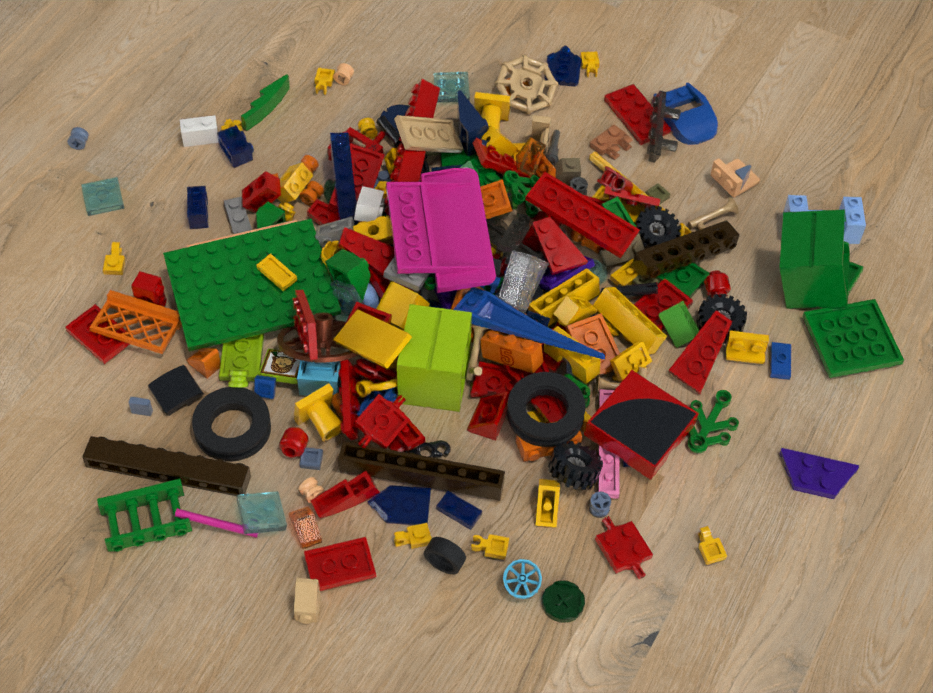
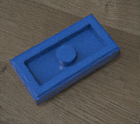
(780, 361)

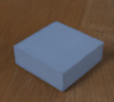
(140, 406)
(311, 459)

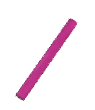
(212, 522)

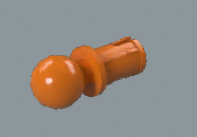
(577, 237)

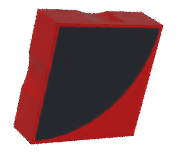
(641, 424)

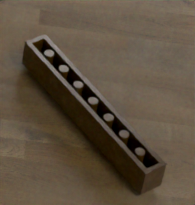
(166, 466)
(422, 470)

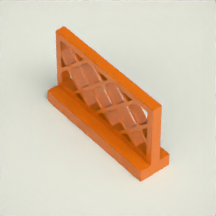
(143, 311)

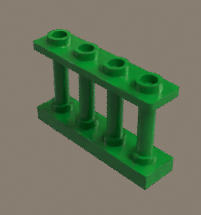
(140, 497)

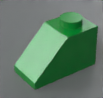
(269, 215)

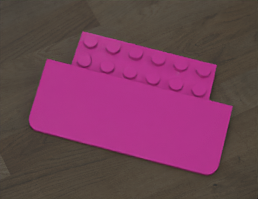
(442, 229)

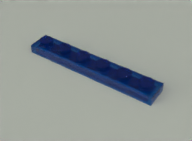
(343, 175)

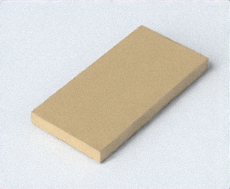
(428, 134)

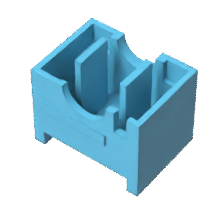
(316, 375)

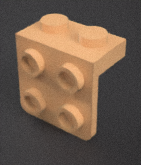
(726, 177)

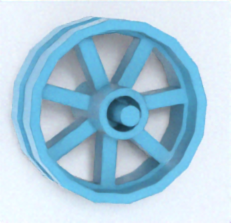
(522, 578)

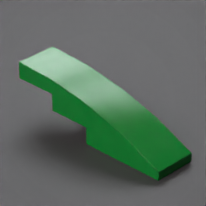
(266, 103)

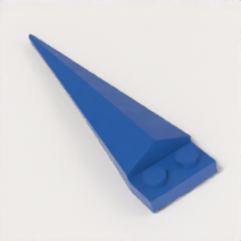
(497, 315)

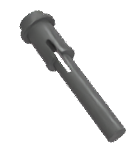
(552, 154)

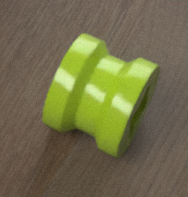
(238, 378)

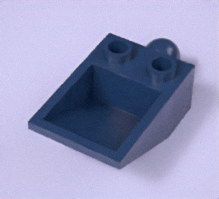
(470, 124)

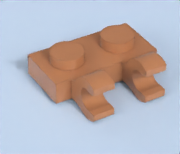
(609, 140)

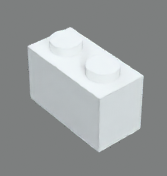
(199, 131)
(369, 204)

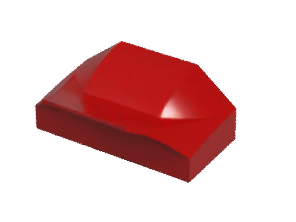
(408, 438)

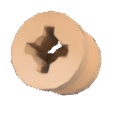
(343, 74)
(310, 489)

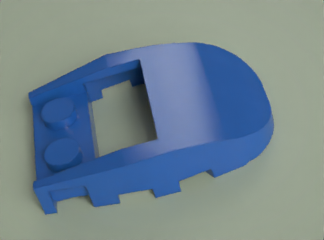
(694, 124)

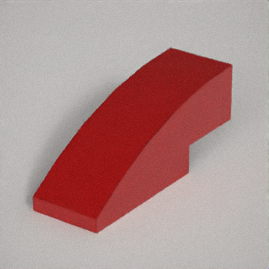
(345, 495)

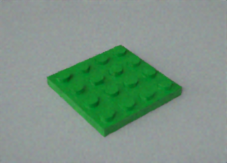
(852, 338)

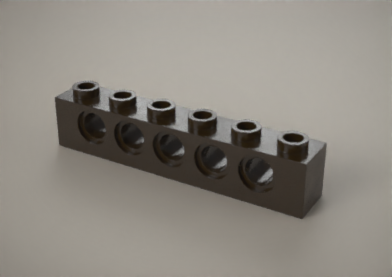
(685, 250)

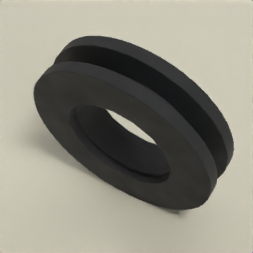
(546, 433)
(231, 448)

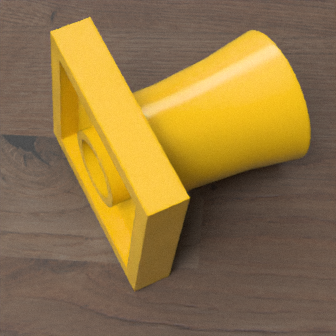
(492, 108)
(317, 409)

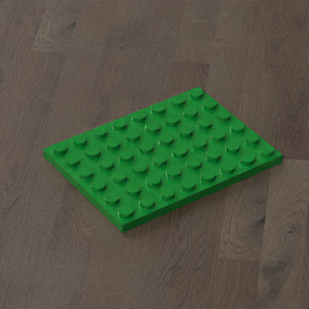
(229, 299)

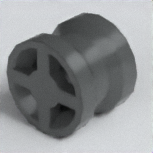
(579, 183)

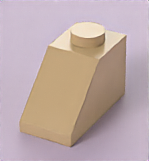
(307, 600)

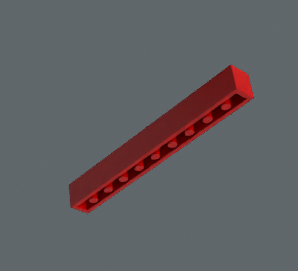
(410, 162)

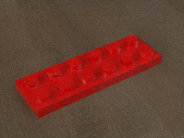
(582, 214)

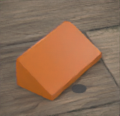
(545, 166)

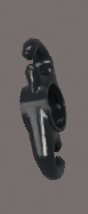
(432, 446)

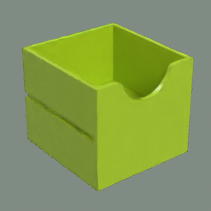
(435, 358)

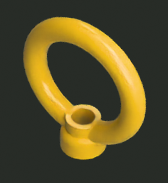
(366, 386)

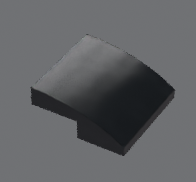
(175, 389)

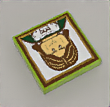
(280, 366)

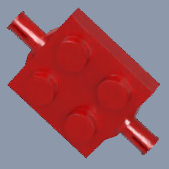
(381, 421)
(623, 547)

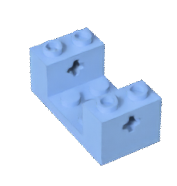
(854, 212)

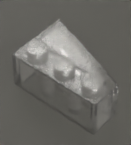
(522, 280)

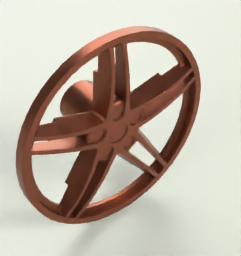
(326, 331)

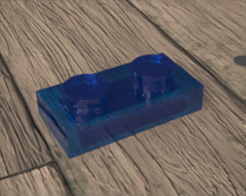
(459, 510)

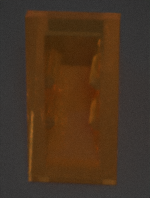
(530, 156)
(305, 527)

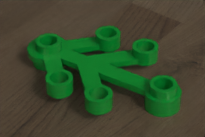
(515, 182)
(708, 425)

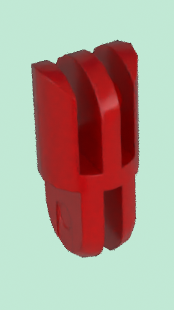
(374, 371)

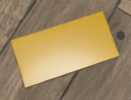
(372, 338)

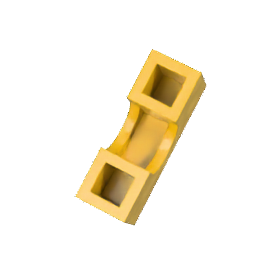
(583, 366)

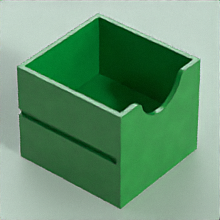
(814, 259)

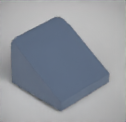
(743, 173)

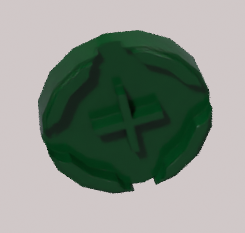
(563, 601)

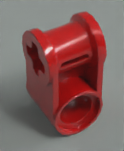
(614, 179)

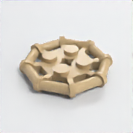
(525, 93)

